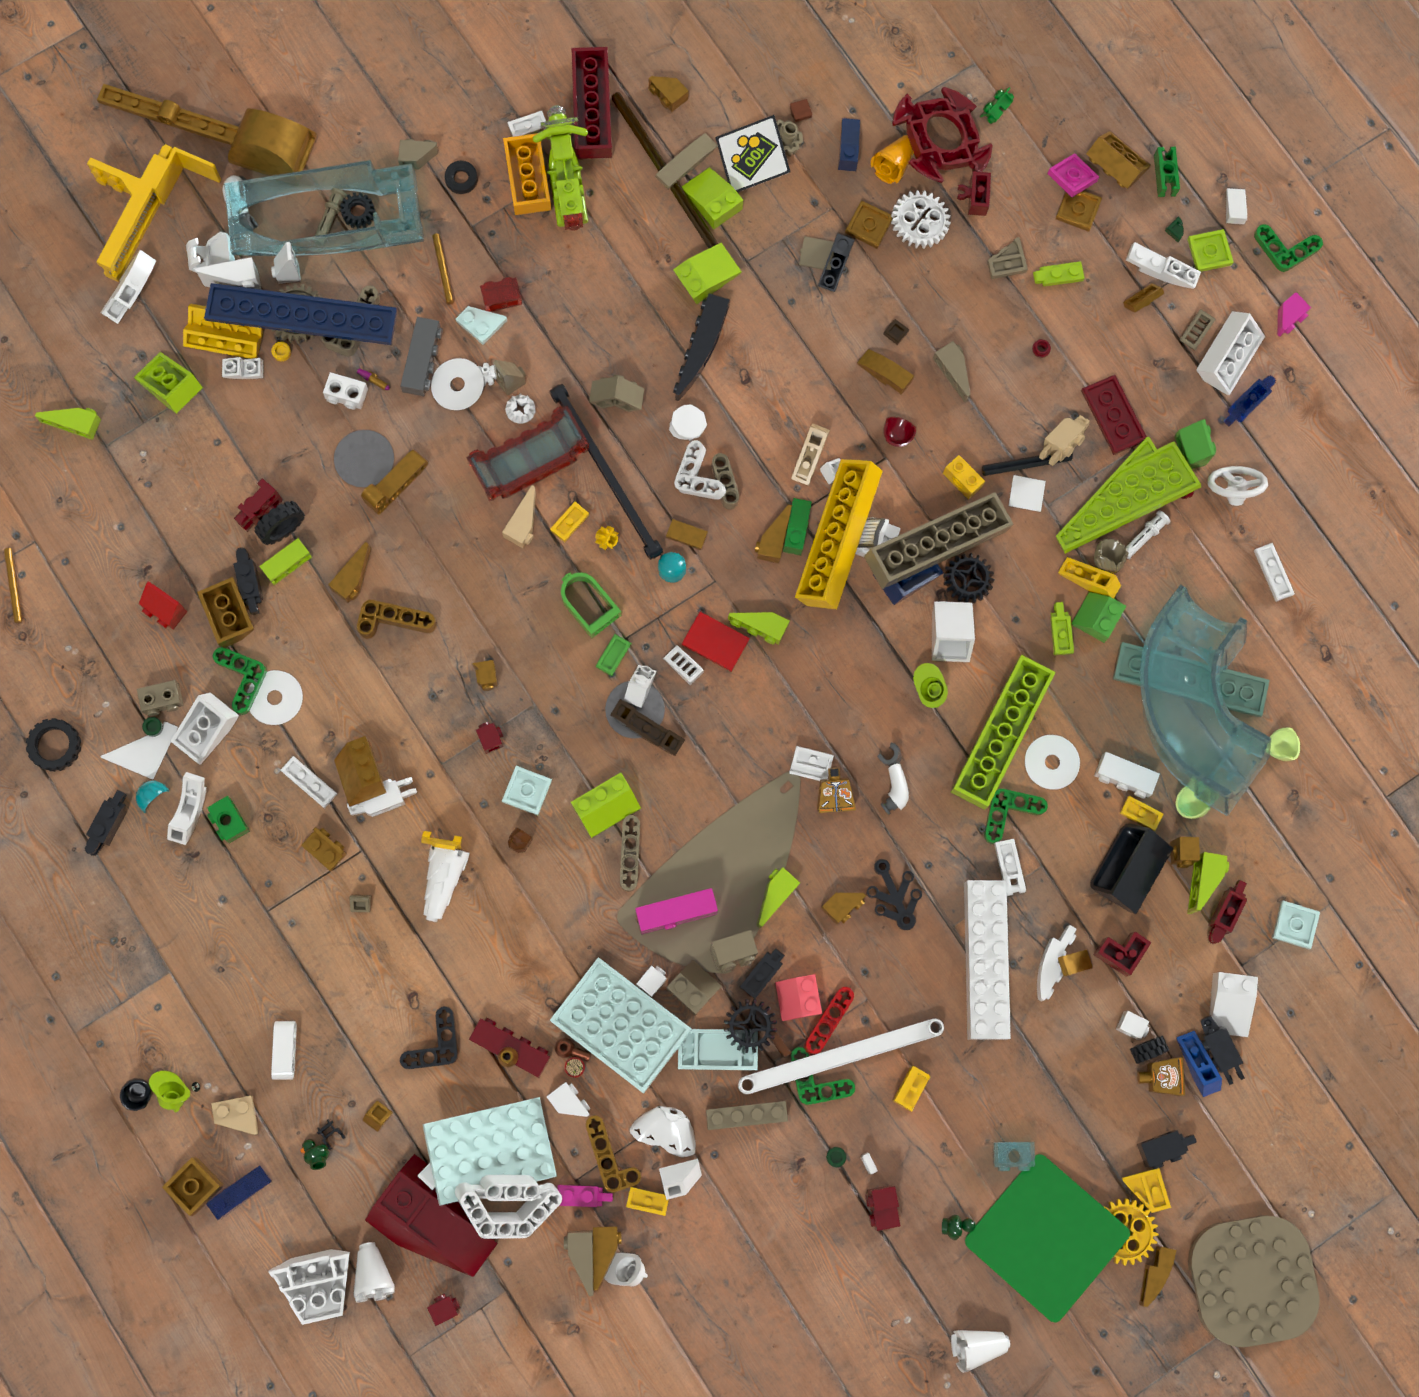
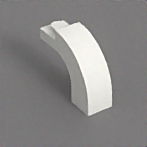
(189, 809)

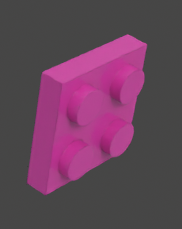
(1073, 175)

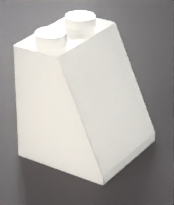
(952, 631)

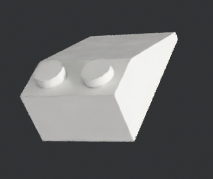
(233, 273)
(204, 727)
(1233, 1002)

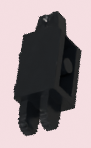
(248, 580)
(106, 823)
(1222, 1048)

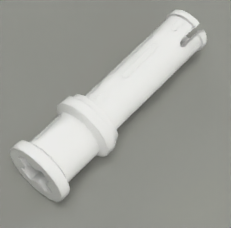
(1151, 529)

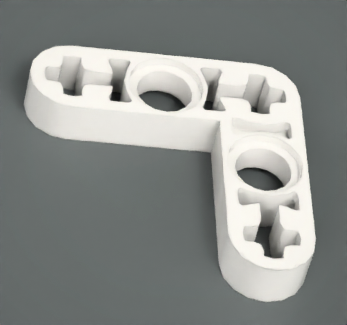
(691, 475)

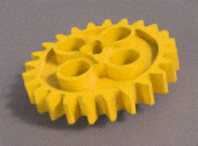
(1143, 1237)

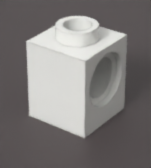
(652, 980)
(1133, 1025)

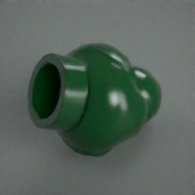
(314, 1155)
(953, 1226)

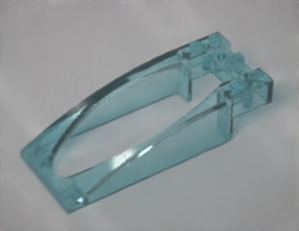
(351, 177)

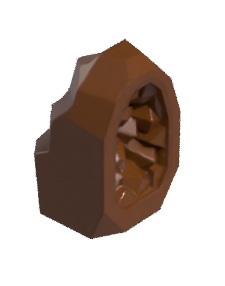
(519, 840)

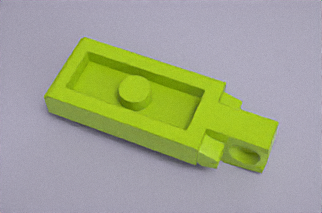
(1061, 631)

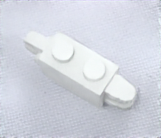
(387, 801)

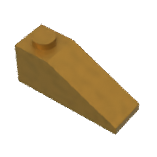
(773, 539)
(350, 578)
(604, 1250)

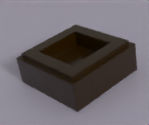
(896, 332)

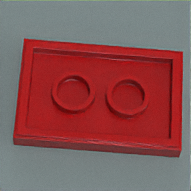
(715, 641)

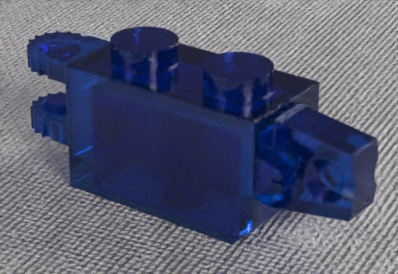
(1250, 400)

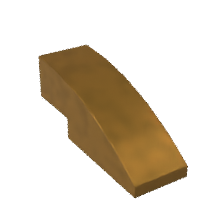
(886, 370)
(1156, 1275)

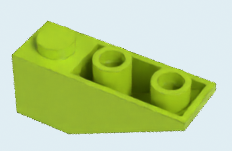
(764, 624)

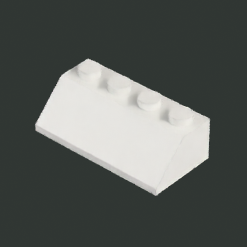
(1231, 352)

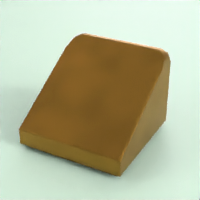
(377, 1116)

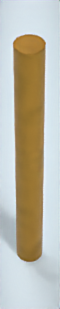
(442, 267)
(12, 585)

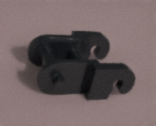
(320, 1131)

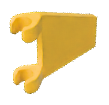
(441, 843)

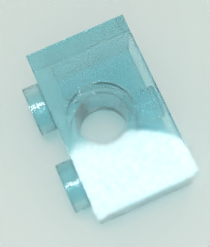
(1001, 1155)

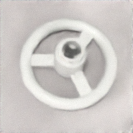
(1237, 486)

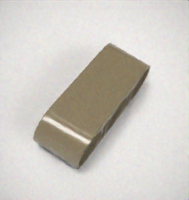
(725, 472)

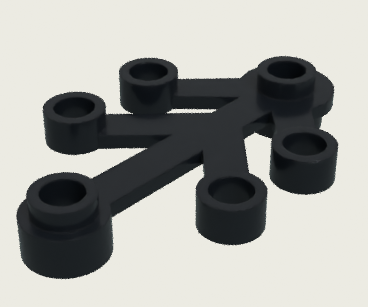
(895, 898)

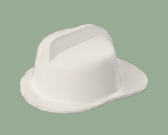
(626, 1270)

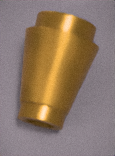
(513, 1059)

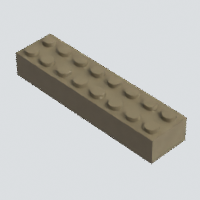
(938, 540)

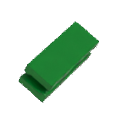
(1170, 165)

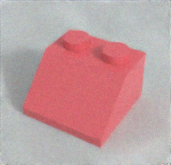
(798, 997)

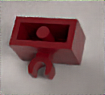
(977, 193)

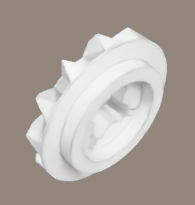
(518, 416)

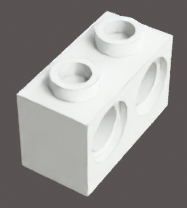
(347, 387)

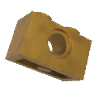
(1185, 851)

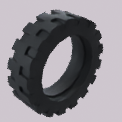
(279, 522)
(35, 736)

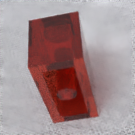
(501, 294)

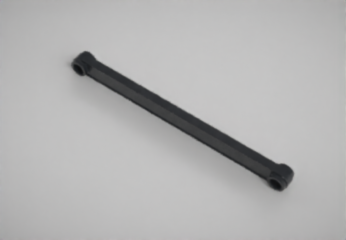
(651, 548)

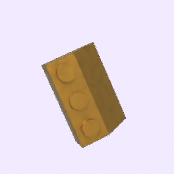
(1117, 160)
(226, 612)
(359, 772)

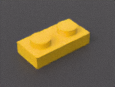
(569, 522)
(1141, 813)
(647, 1201)

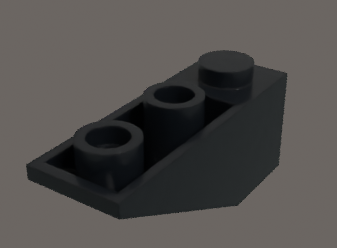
(841, 247)

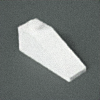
(286, 266)

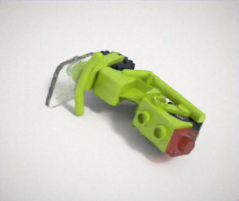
(564, 168)

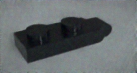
(762, 973)

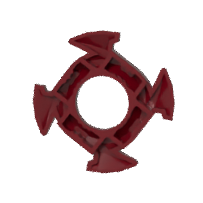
(931, 157)

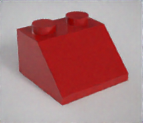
(162, 606)

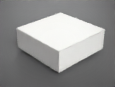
(868, 1163)

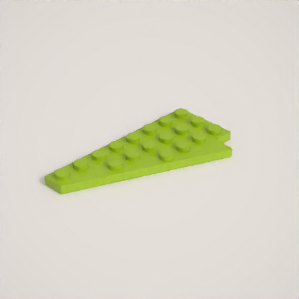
(1136, 488)

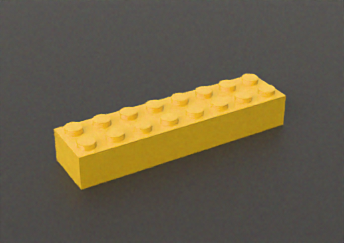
(838, 534)

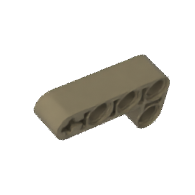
(337, 344)

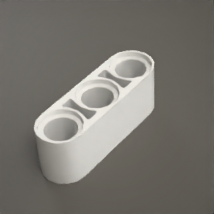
(284, 1050)

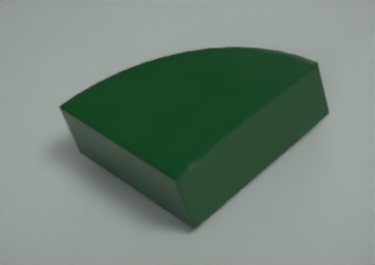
(1176, 229)

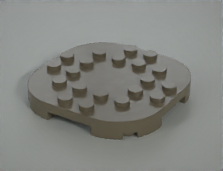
(1254, 1281)

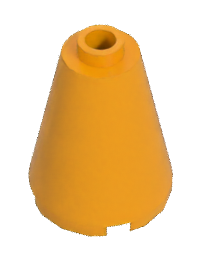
(893, 160)

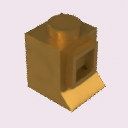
(486, 674)

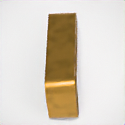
(394, 483)
(397, 620)
(608, 1152)

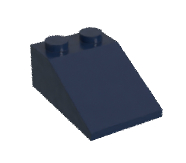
(910, 585)

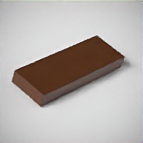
(778, 1042)

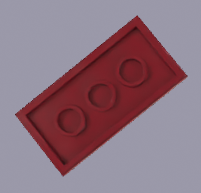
(1114, 414)

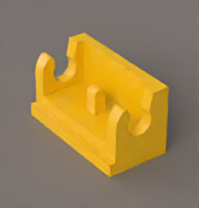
(911, 1088)

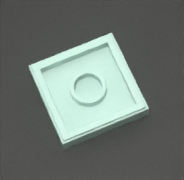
(526, 790)
(1296, 924)

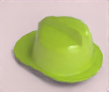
(930, 685)
(169, 1090)

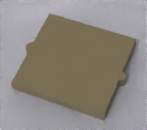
(815, 253)

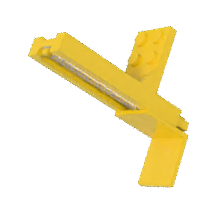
(144, 202)

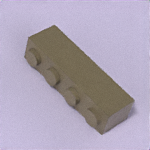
(746, 1115)

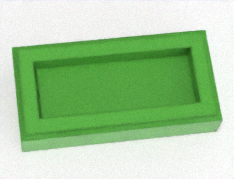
(613, 655)

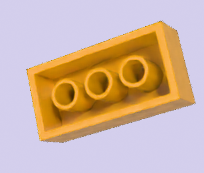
(527, 174)

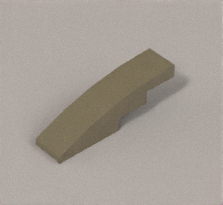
(686, 161)

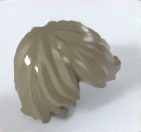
(1110, 555)

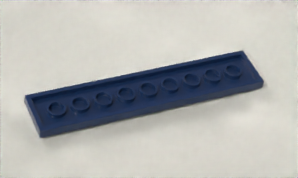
(300, 314)

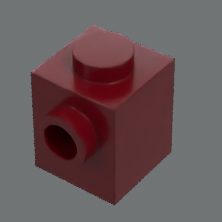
(490, 737)
(443, 1308)

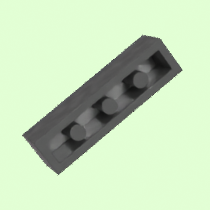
(420, 356)

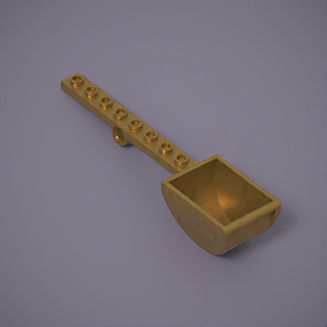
(259, 144)

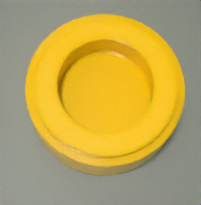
(281, 351)

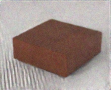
(800, 110)

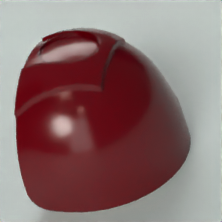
(898, 431)

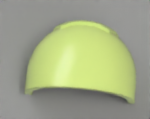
(1285, 744)
(1190, 806)

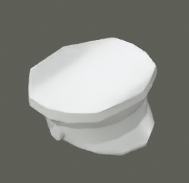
(687, 422)

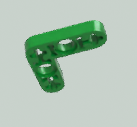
(1283, 253)
(247, 671)
(1009, 804)
(809, 1085)

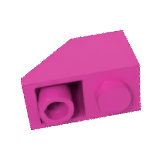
(1291, 312)

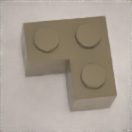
(616, 392)

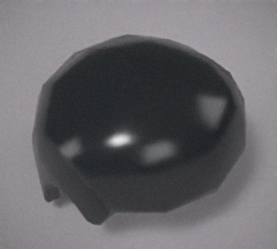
(135, 1094)

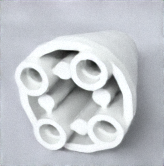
(371, 1275)

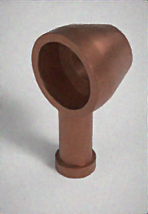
(571, 1050)

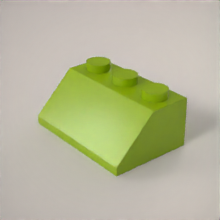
(605, 805)

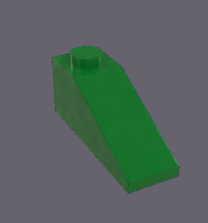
(797, 526)

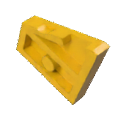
(1149, 1189)

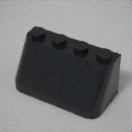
(1131, 866)

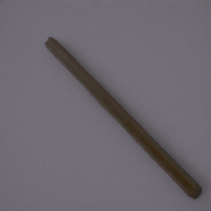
(659, 163)

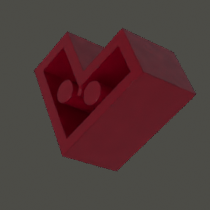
(1123, 957)
(883, 1207)

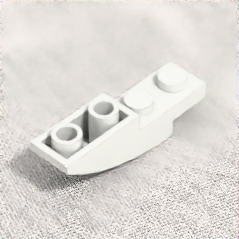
(1162, 268)
(129, 286)
(1049, 968)

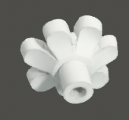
(488, 373)

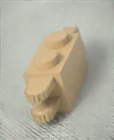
(1064, 439)

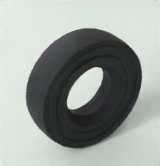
(461, 188)

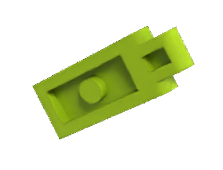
(1059, 274)

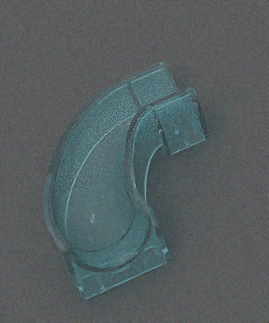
(1186, 708)

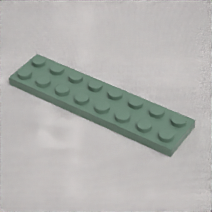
(1239, 690)

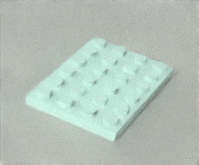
(621, 1025)
(489, 1142)

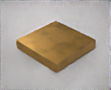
(1079, 210)
(869, 224)

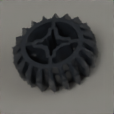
(975, 581)
(767, 1029)

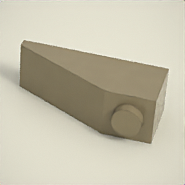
(952, 364)
(509, 376)

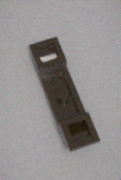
(647, 728)

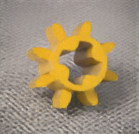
(606, 537)

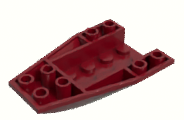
(413, 1220)

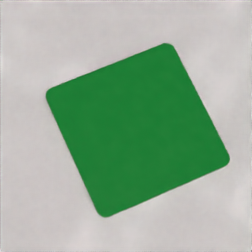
(1047, 1238)

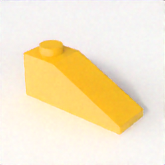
(1090, 578)

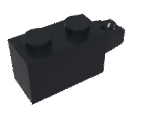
(1164, 1148)

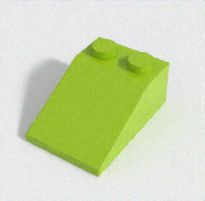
(713, 197)
(707, 272)
(168, 382)
(1205, 879)

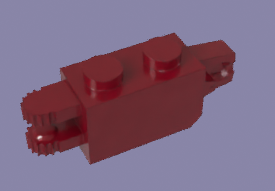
(1227, 912)

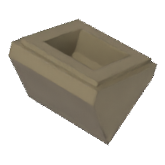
(360, 903)

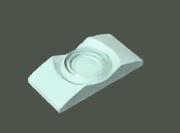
(713, 1051)

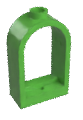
(604, 620)

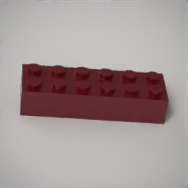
(592, 102)

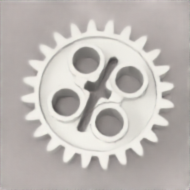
(907, 208)

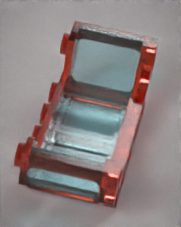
(530, 456)

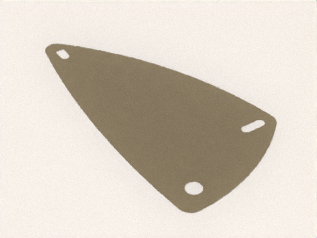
(731, 858)

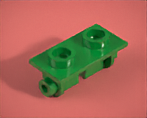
(1002, 99)

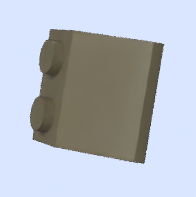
(693, 987)

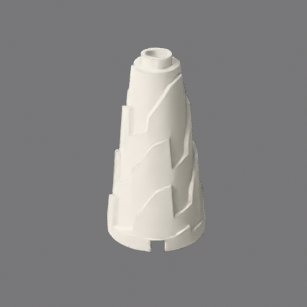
(442, 877)

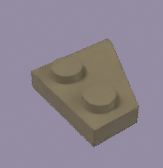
(1008, 261)

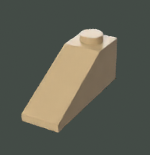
(810, 454)
(520, 526)

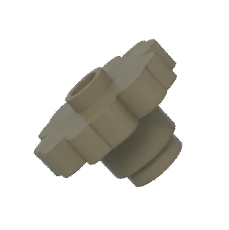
(790, 136)

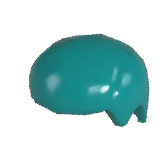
(672, 567)

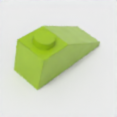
(72, 420)
(776, 892)

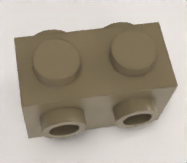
(160, 698)

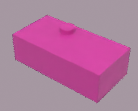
(676, 911)

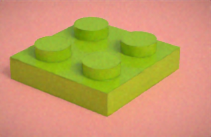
(1210, 250)

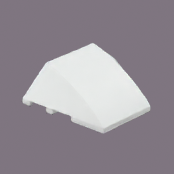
(314, 1284)

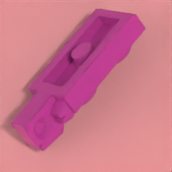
(583, 1196)

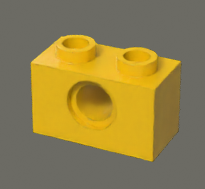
(963, 477)

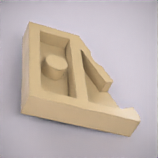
(236, 1114)

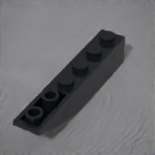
(703, 342)

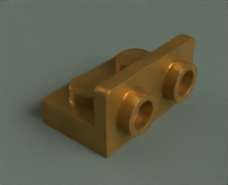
(323, 849)

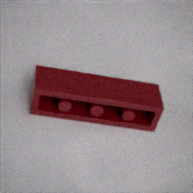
(495, 1040)

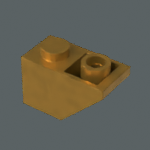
(669, 91)
(842, 904)

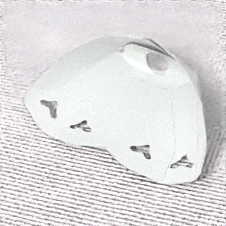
(666, 1130)

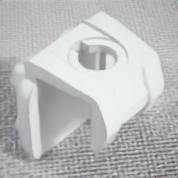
(215, 252)

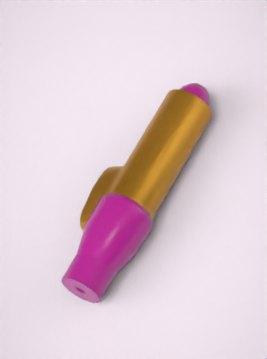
(373, 378)

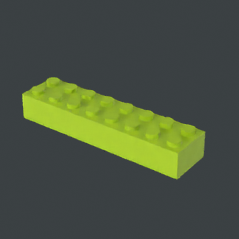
(1003, 732)

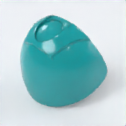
(147, 792)

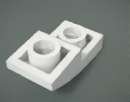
(242, 369)

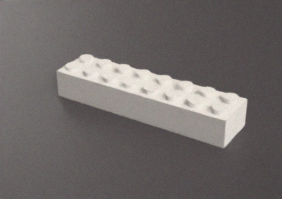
(987, 960)

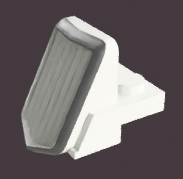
(874, 533)

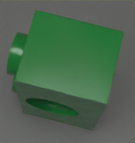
(235, 828)

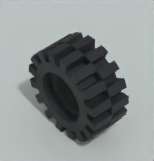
(355, 200)
(1149, 1049)

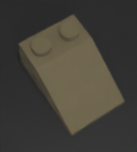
(581, 1254)

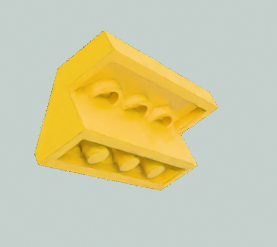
(220, 337)

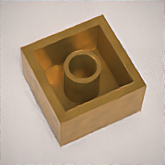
(193, 1186)

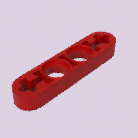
(830, 1021)

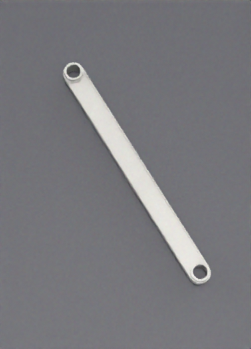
(841, 1056)

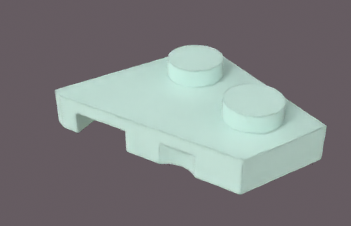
(480, 323)

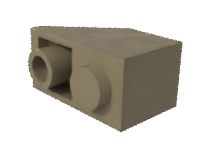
(416, 152)

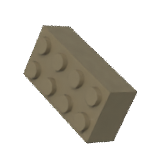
(733, 951)

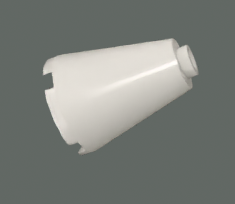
(977, 1347)

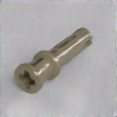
(332, 208)

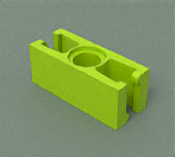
(285, 561)

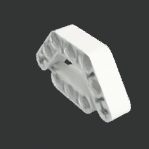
(541, 1197)

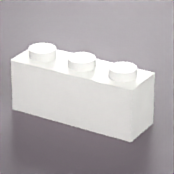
(1126, 775)

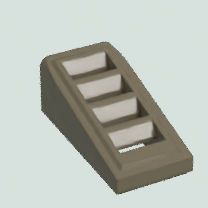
(1204, 316)

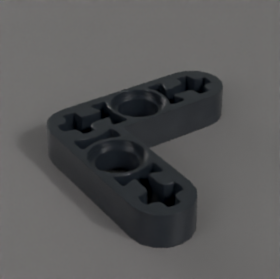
(443, 1045)

